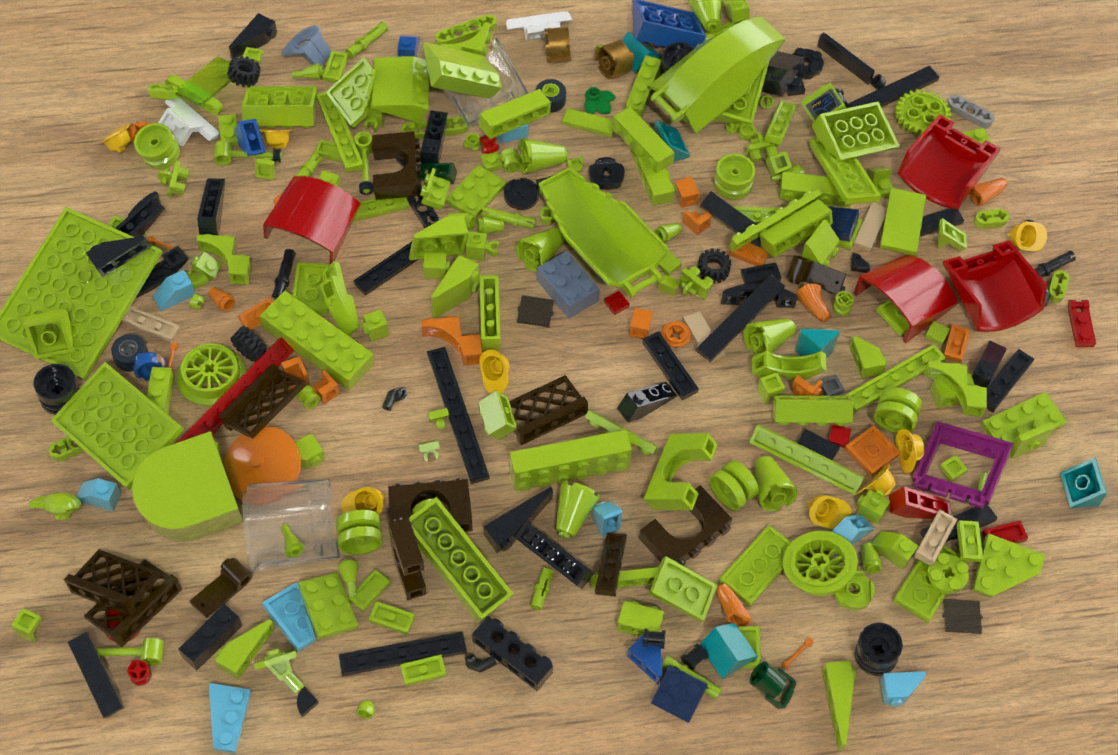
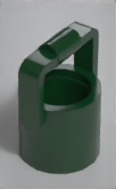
(771, 684)

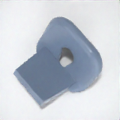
(314, 49)

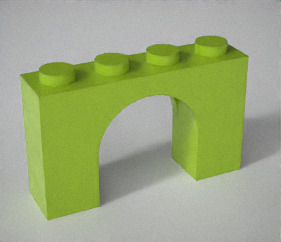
(678, 451)

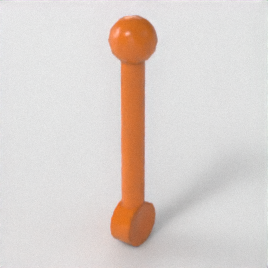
(151, 239)
(173, 347)
(808, 643)

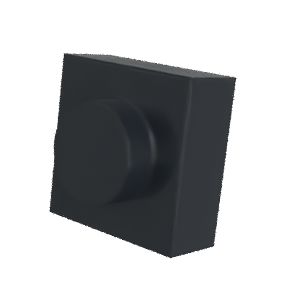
(796, 87)

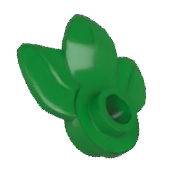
(598, 101)

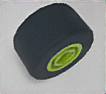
(555, 92)

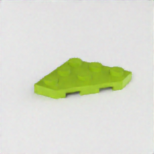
(353, 92)
(1005, 566)

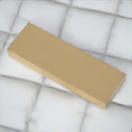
(870, 227)
(151, 324)
(700, 331)
(935, 538)

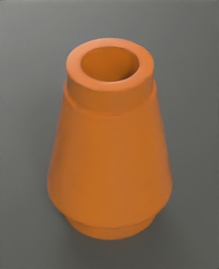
(222, 299)

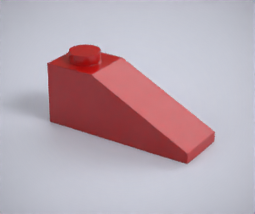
(917, 504)

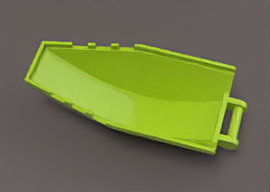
(717, 72)
(604, 232)

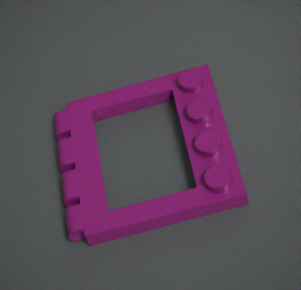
(966, 441)

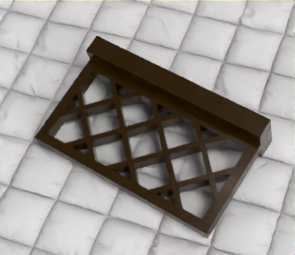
(257, 394)
(551, 419)
(103, 592)
(146, 609)

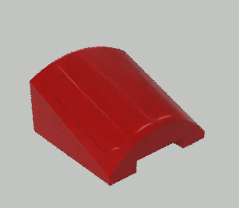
(946, 163)
(314, 212)
(997, 287)
(914, 289)

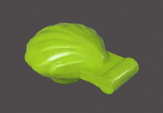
(57, 504)

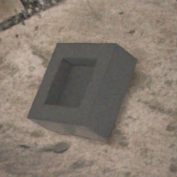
(832, 386)

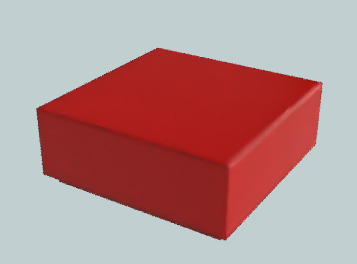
(616, 302)
(839, 435)

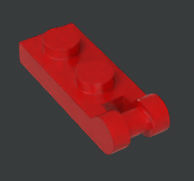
(1081, 323)

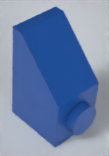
(408, 45)
(249, 137)
(647, 659)

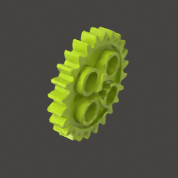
(920, 110)

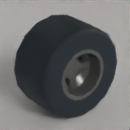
(125, 349)

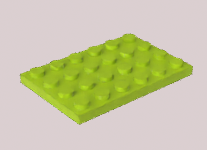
(116, 423)

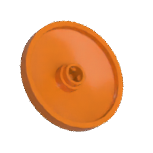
(264, 459)

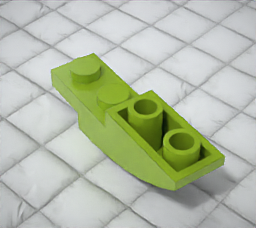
(338, 301)

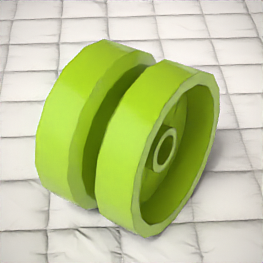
(157, 146)
(734, 176)
(897, 410)
(733, 485)
(359, 532)

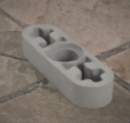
(983, 113)

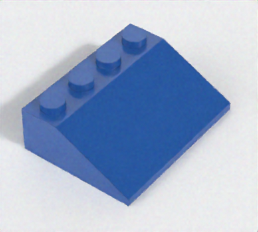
(665, 24)

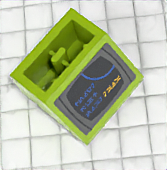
(823, 101)

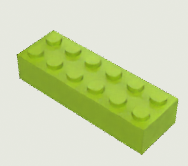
(317, 340)
(570, 460)
(458, 561)

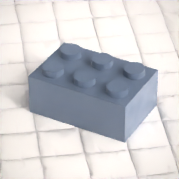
(567, 284)

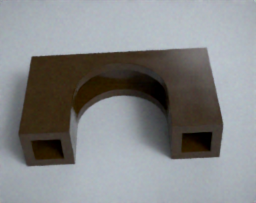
(405, 181)
(453, 493)
(713, 521)
(407, 558)

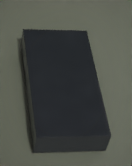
(760, 273)
(818, 444)

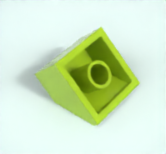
(822, 244)
(49, 333)

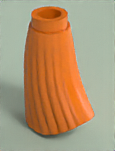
(987, 191)
(812, 300)
(733, 606)

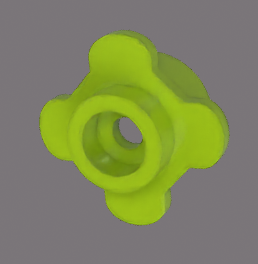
(472, 137)

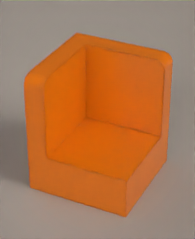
(688, 192)
(696, 222)
(640, 323)
(296, 369)
(326, 388)

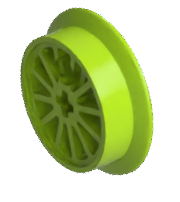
(208, 372)
(820, 564)

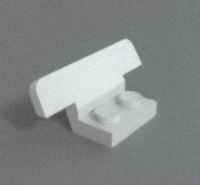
(534, 25)
(184, 120)

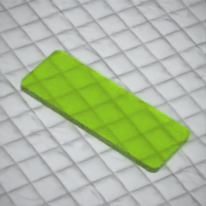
(205, 82)

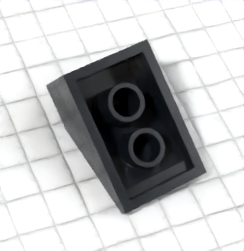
(781, 72)

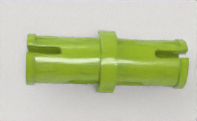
(541, 589)

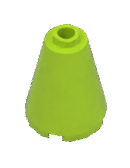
(707, 12)
(540, 155)
(539, 248)
(768, 335)
(773, 485)
(574, 508)

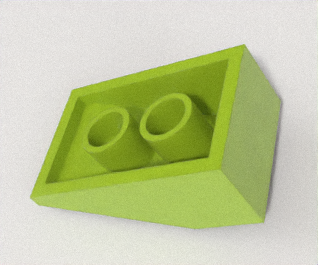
(443, 236)
(456, 286)

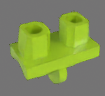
(758, 146)
(177, 173)
(693, 284)

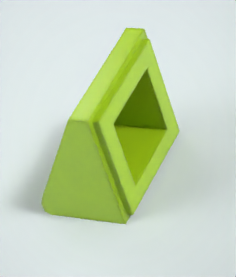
(669, 285)

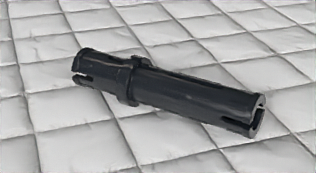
(1045, 269)
(282, 280)

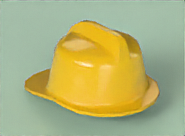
(276, 138)
(118, 139)
(1028, 236)
(494, 371)
(911, 449)
(882, 481)
(363, 499)
(828, 511)

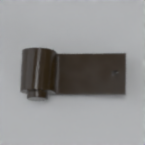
(815, 273)
(232, 579)

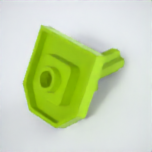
(279, 664)

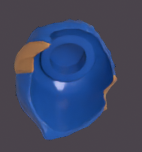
(144, 363)

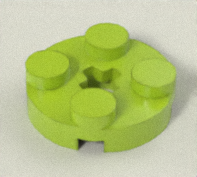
(957, 568)
(861, 599)

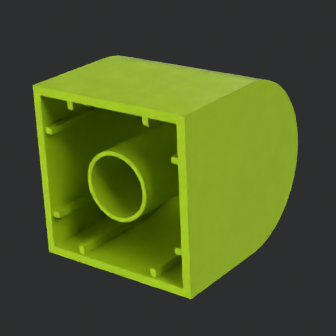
(185, 490)

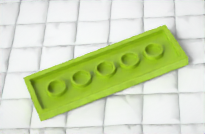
(846, 175)

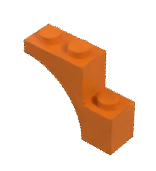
(449, 330)

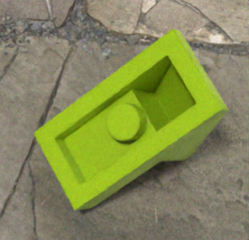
(881, 179)
(951, 235)

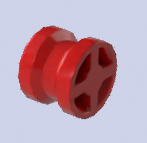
(489, 145)
(136, 668)

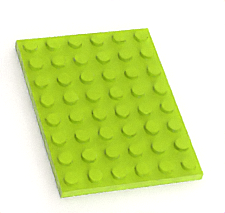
(66, 278)

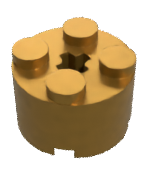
(557, 44)
(614, 59)

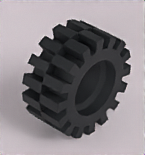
(241, 64)
(716, 257)
(248, 343)

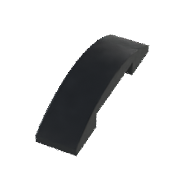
(171, 264)
(733, 295)

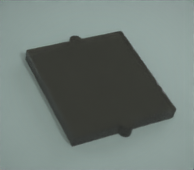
(535, 311)
(962, 616)

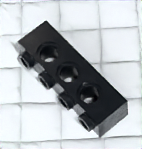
(554, 555)
(533, 676)

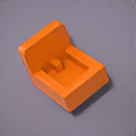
(802, 387)

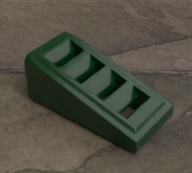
(448, 171)

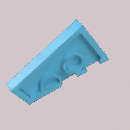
(291, 617)
(227, 715)

